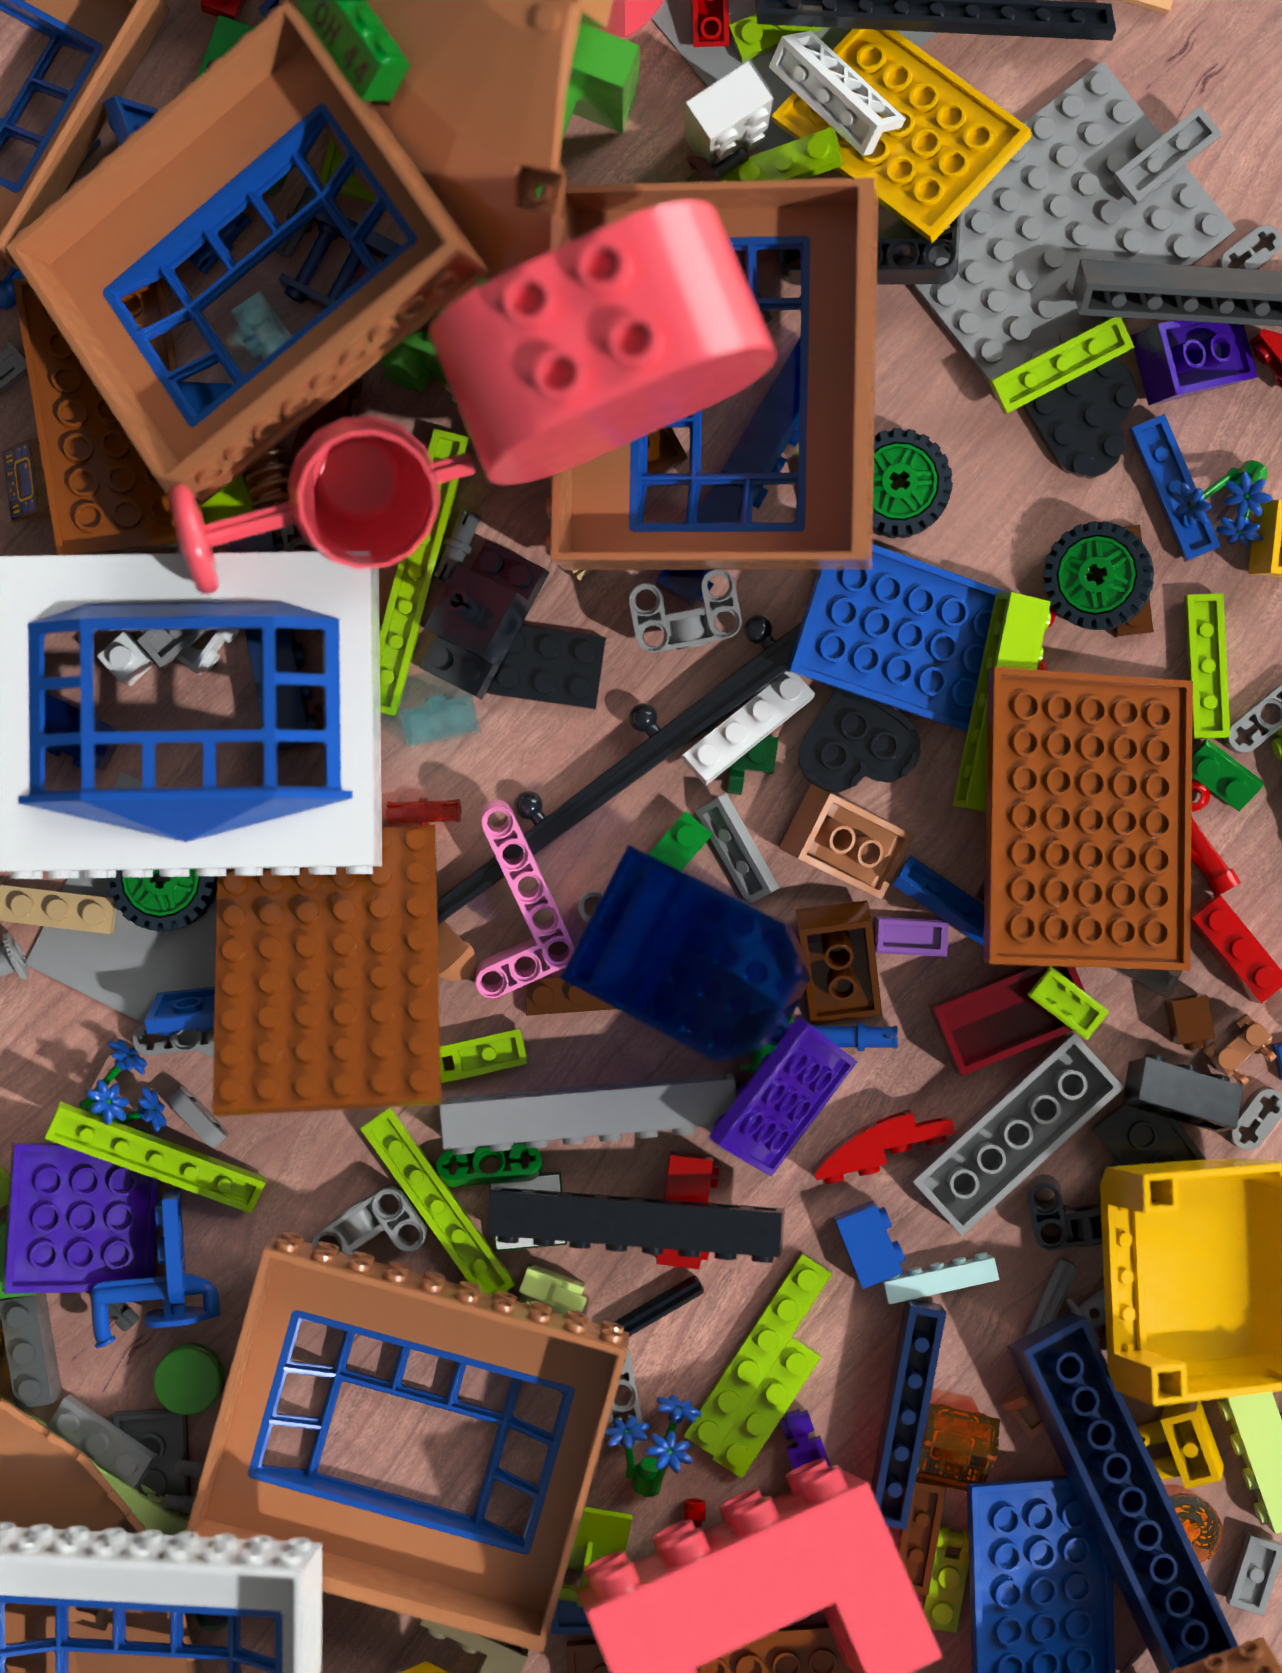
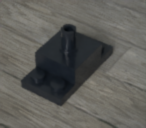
(480, 617)

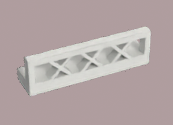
(832, 92)

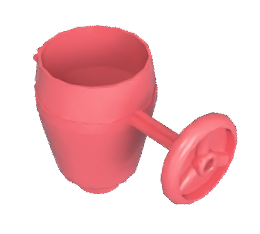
(349, 490)

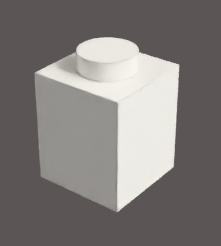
(126, 659)

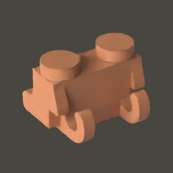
(1240, 1049)

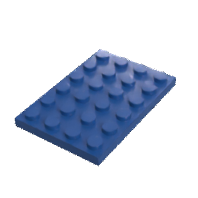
(897, 636)
(1037, 1581)

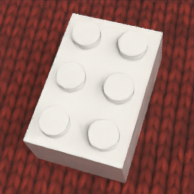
(728, 116)

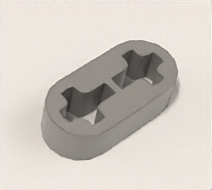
(1245, 246)
(198, 1117)
(1263, 1124)

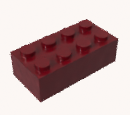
(997, 1019)

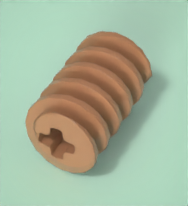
(268, 479)

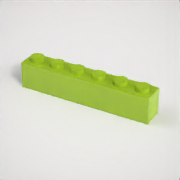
(1011, 642)

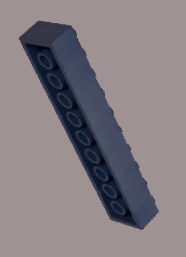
(1121, 1493)

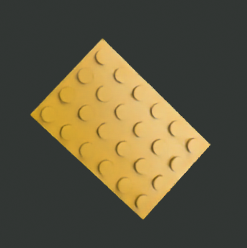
(946, 145)

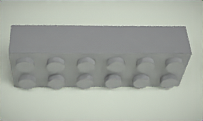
(1016, 1132)

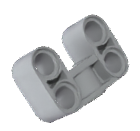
(687, 627)
(369, 1218)

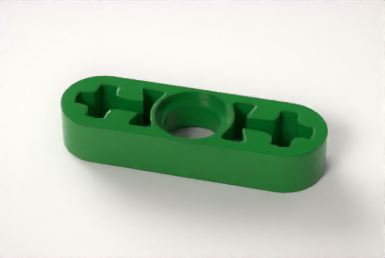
(501, 1175)

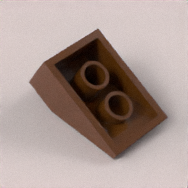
(840, 961)

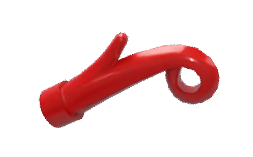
(1204, 855)

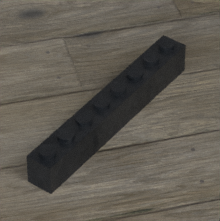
(636, 1222)

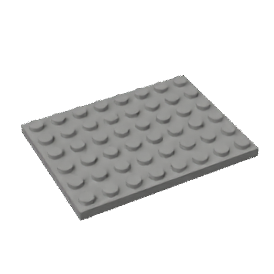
(1048, 213)

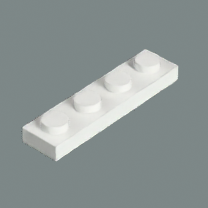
(747, 727)

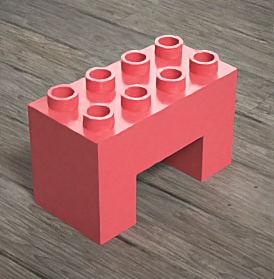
(758, 1573)

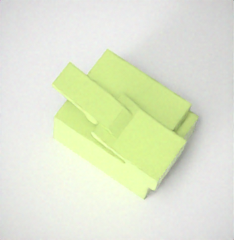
(553, 1289)

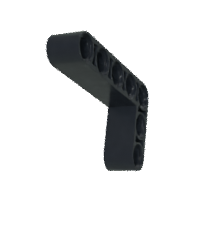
(889, 251)

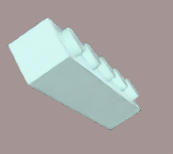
(941, 1278)

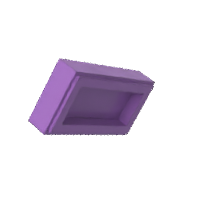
(911, 936)

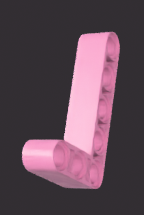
(529, 903)

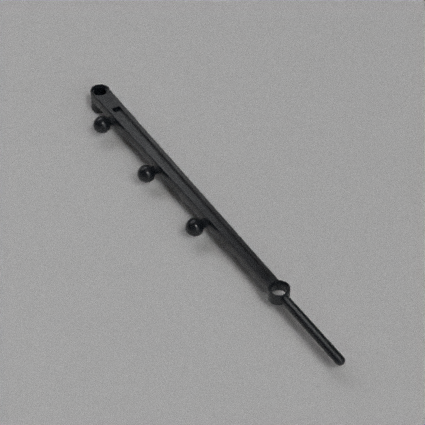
(658, 747)

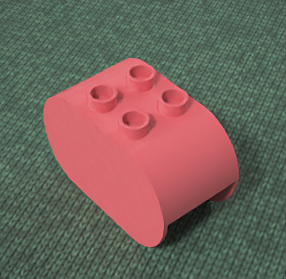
(601, 342)

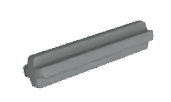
(1053, 1295)

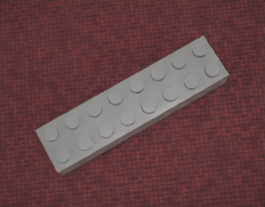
(585, 1112)

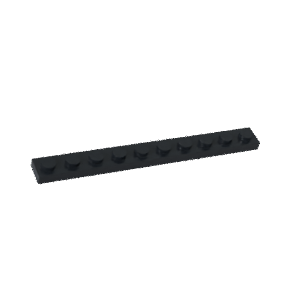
(979, 17)

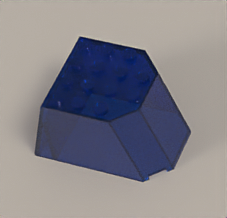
(690, 960)

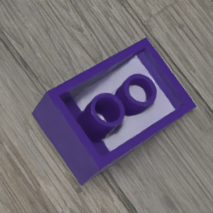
(1191, 358)

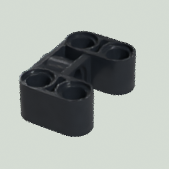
(1078, 1225)

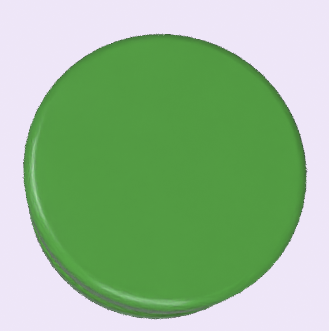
(189, 1379)

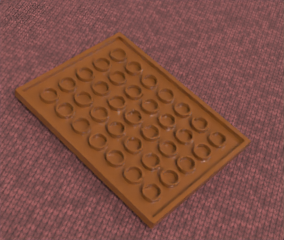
(1088, 820)
(330, 986)

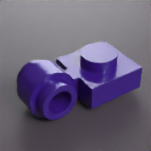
(797, 1426)

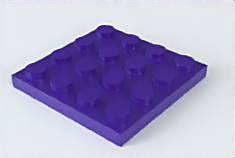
(782, 1097)
(75, 1221)

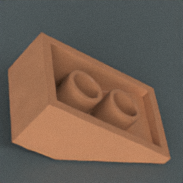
(846, 841)

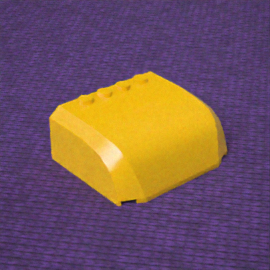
(1193, 1278)

